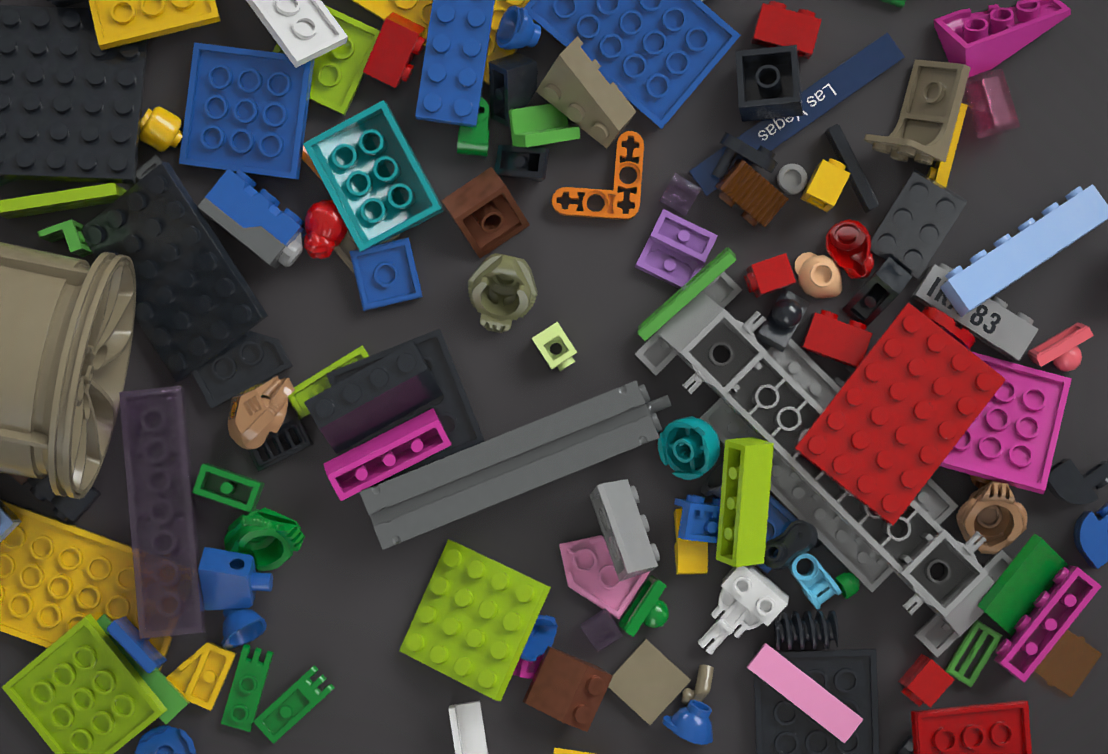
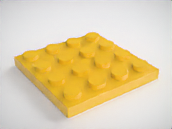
(136, 20)

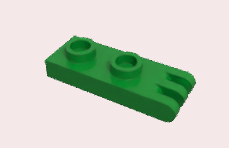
(247, 689)
(292, 705)

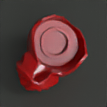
(324, 229)
(850, 248)

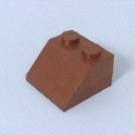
(485, 212)
(567, 688)

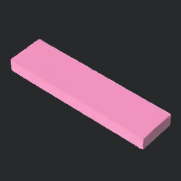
(805, 693)

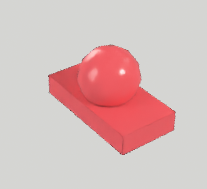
(1062, 348)

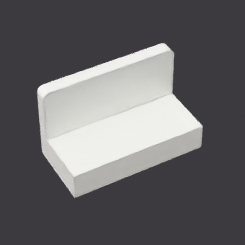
(468, 728)

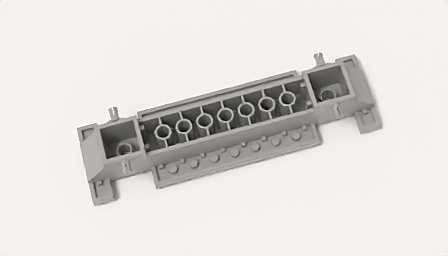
(778, 401)

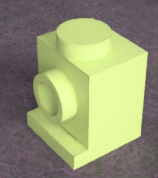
(553, 335)

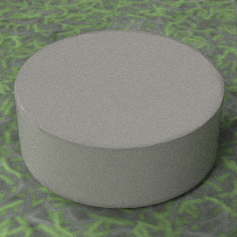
(791, 179)

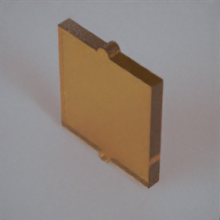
(1068, 663)

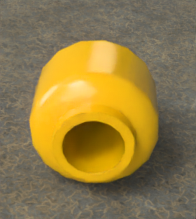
(160, 129)

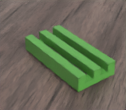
(967, 661)

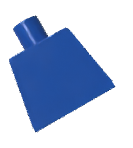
(230, 579)

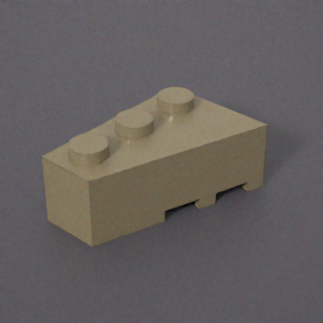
(585, 95)

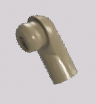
(702, 687)

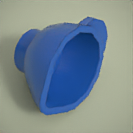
(517, 29)
(241, 627)
(692, 723)

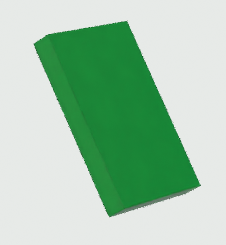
(1021, 584)

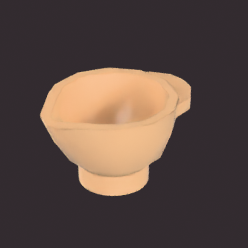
(818, 275)

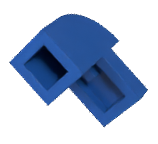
(1092, 537)

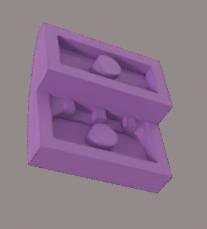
(675, 250)

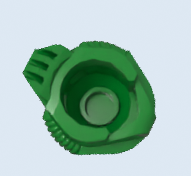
(264, 536)

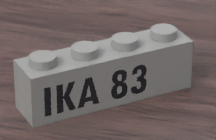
(988, 322)

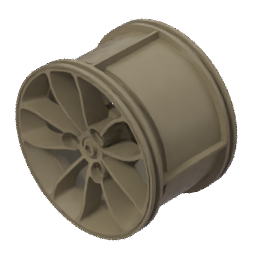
(62, 362)

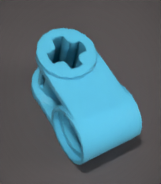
(816, 583)

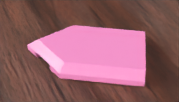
(593, 575)

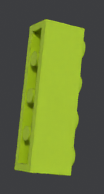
(744, 501)

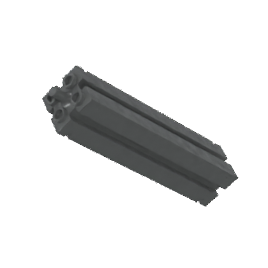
(513, 463)

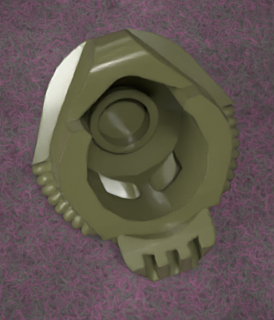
(502, 291)

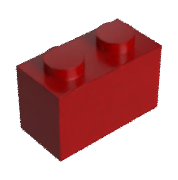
(785, 27)
(395, 50)
(769, 275)
(836, 339)
(925, 681)

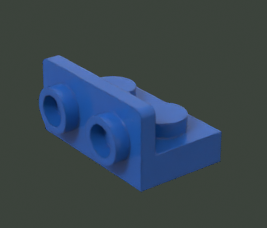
(699, 518)

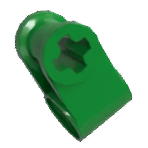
(475, 140)

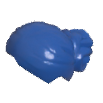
(540, 638)

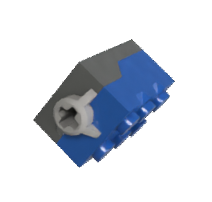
(255, 219)

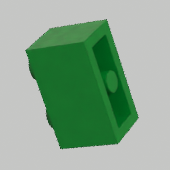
(228, 487)

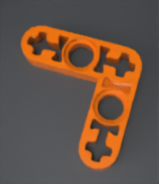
(610, 197)

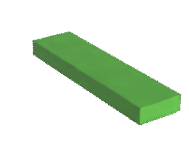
(686, 293)
(159, 684)

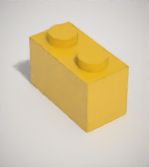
(826, 184)

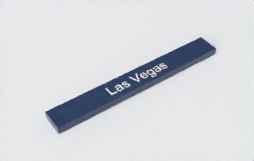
(816, 102)

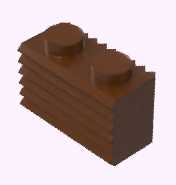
(750, 193)

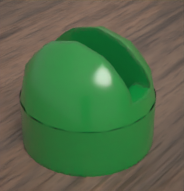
(848, 584)

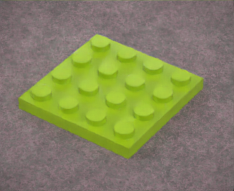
(474, 619)
(84, 693)

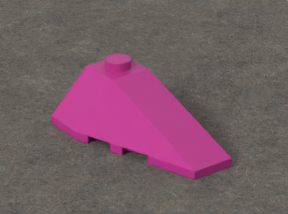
(994, 35)

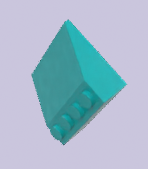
(373, 176)

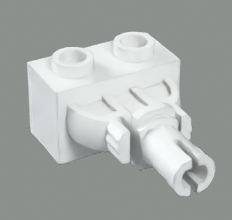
(747, 601)

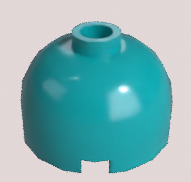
(689, 447)

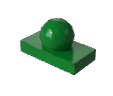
(646, 608)

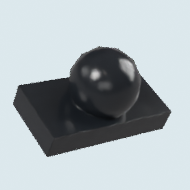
(783, 320)

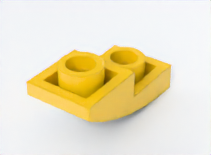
(690, 556)

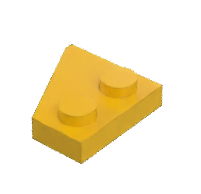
(203, 674)

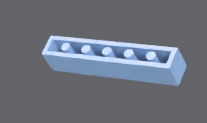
(1026, 250)

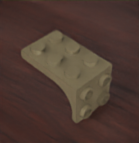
(926, 113)

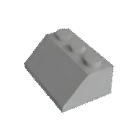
(624, 529)

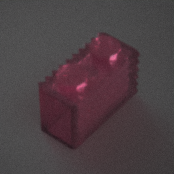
(991, 103)

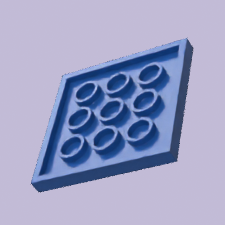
(245, 111)

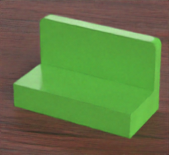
(540, 126)
(71, 232)

